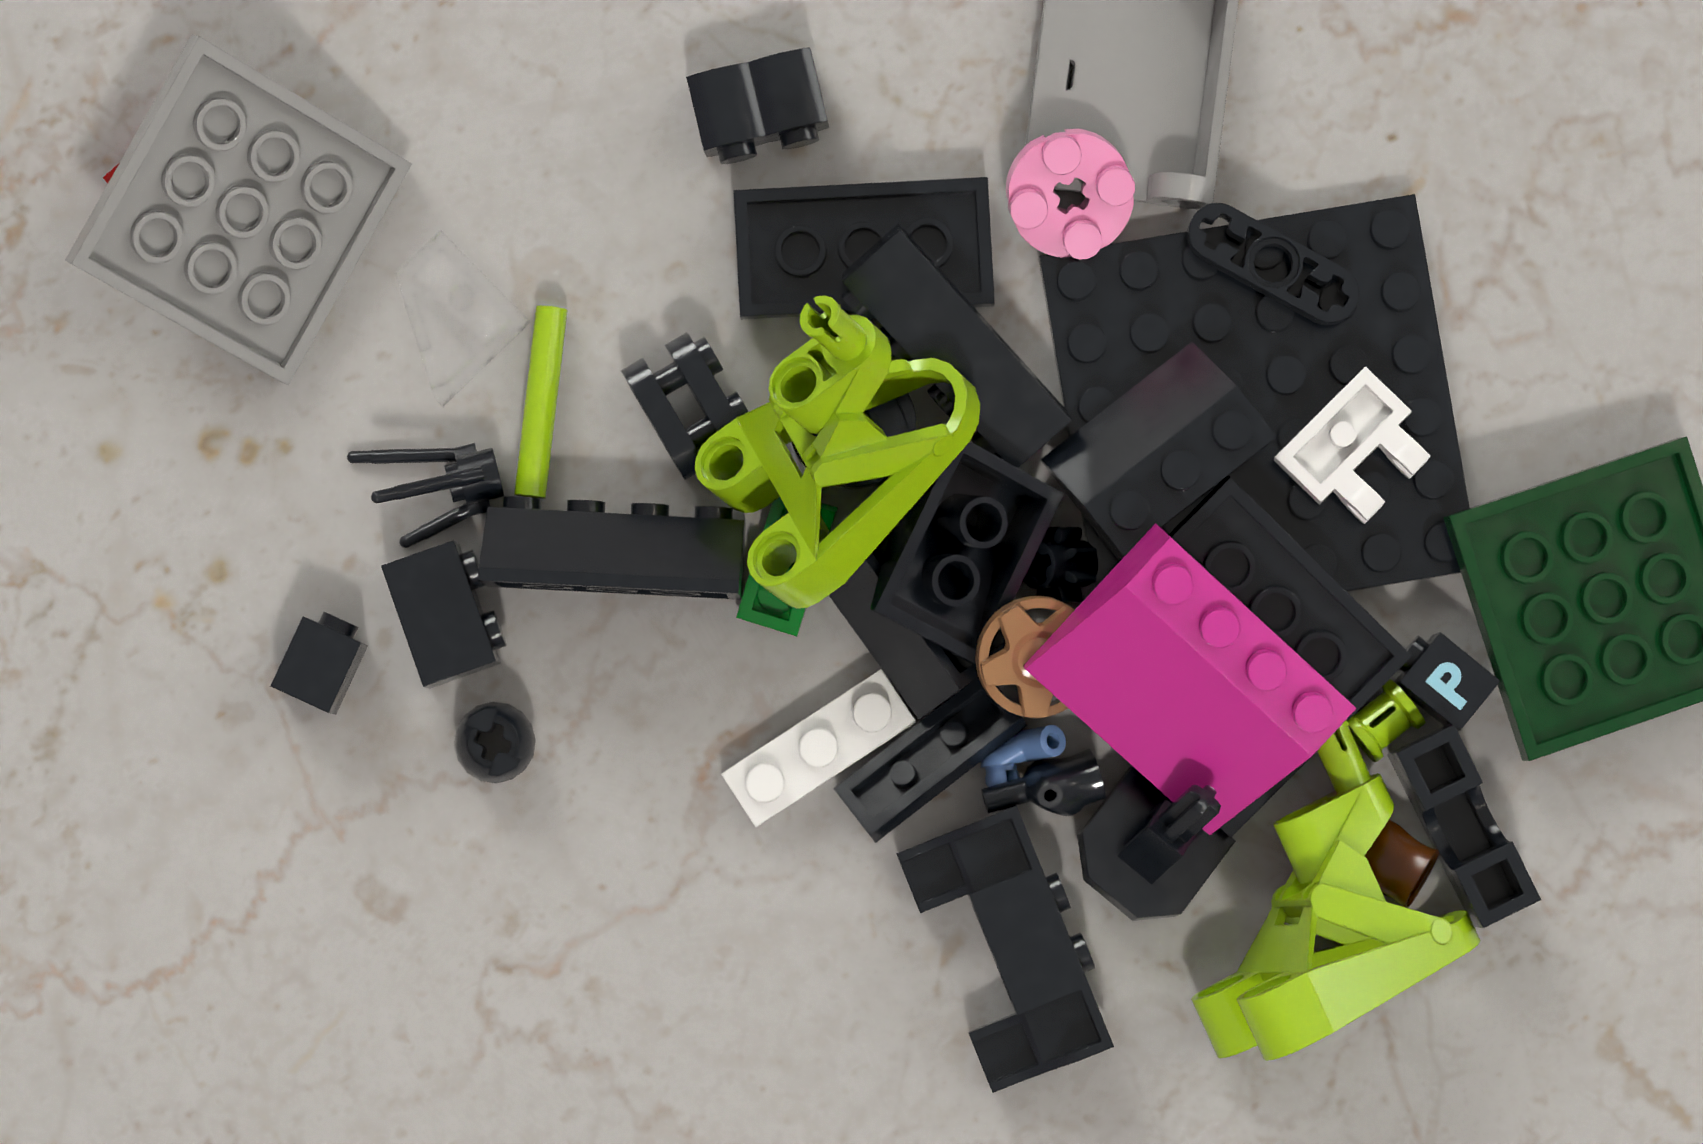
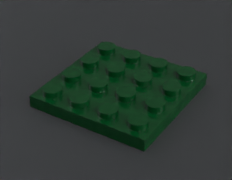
(1590, 596)

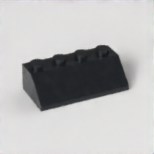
(613, 551)

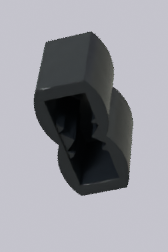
(758, 105)

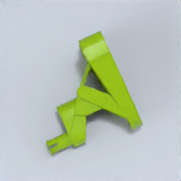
(824, 393)
(1296, 995)

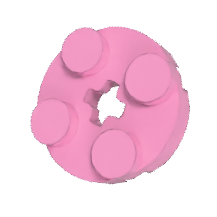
(1062, 158)

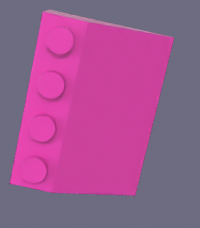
(1187, 680)

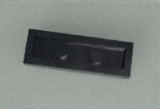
(927, 759)

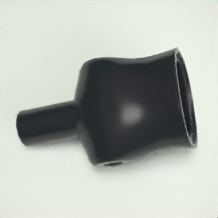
(1051, 784)

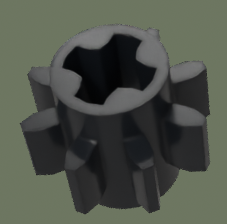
(1063, 565)

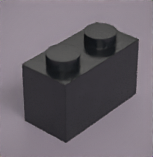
(443, 613)

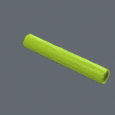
(540, 402)

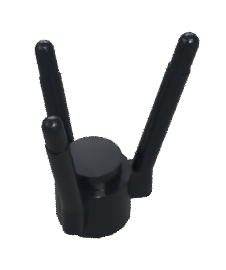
(470, 479)

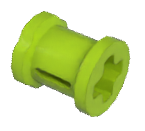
(1403, 716)

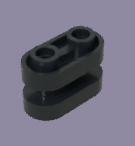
(692, 365)

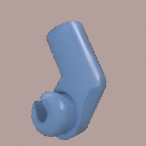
(1021, 748)

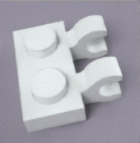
(1343, 436)

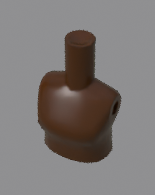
(1400, 863)

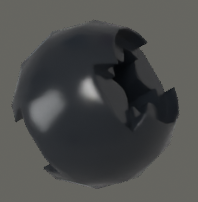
(484, 719)

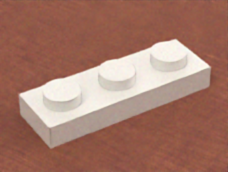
(818, 748)

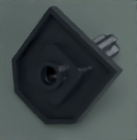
(1151, 851)

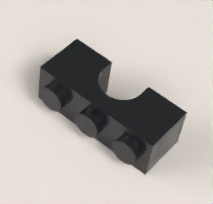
(1459, 824)

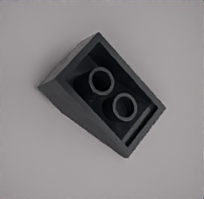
(963, 550)

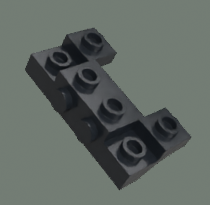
(1023, 926)

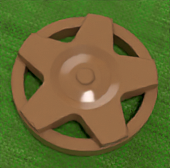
(1022, 640)

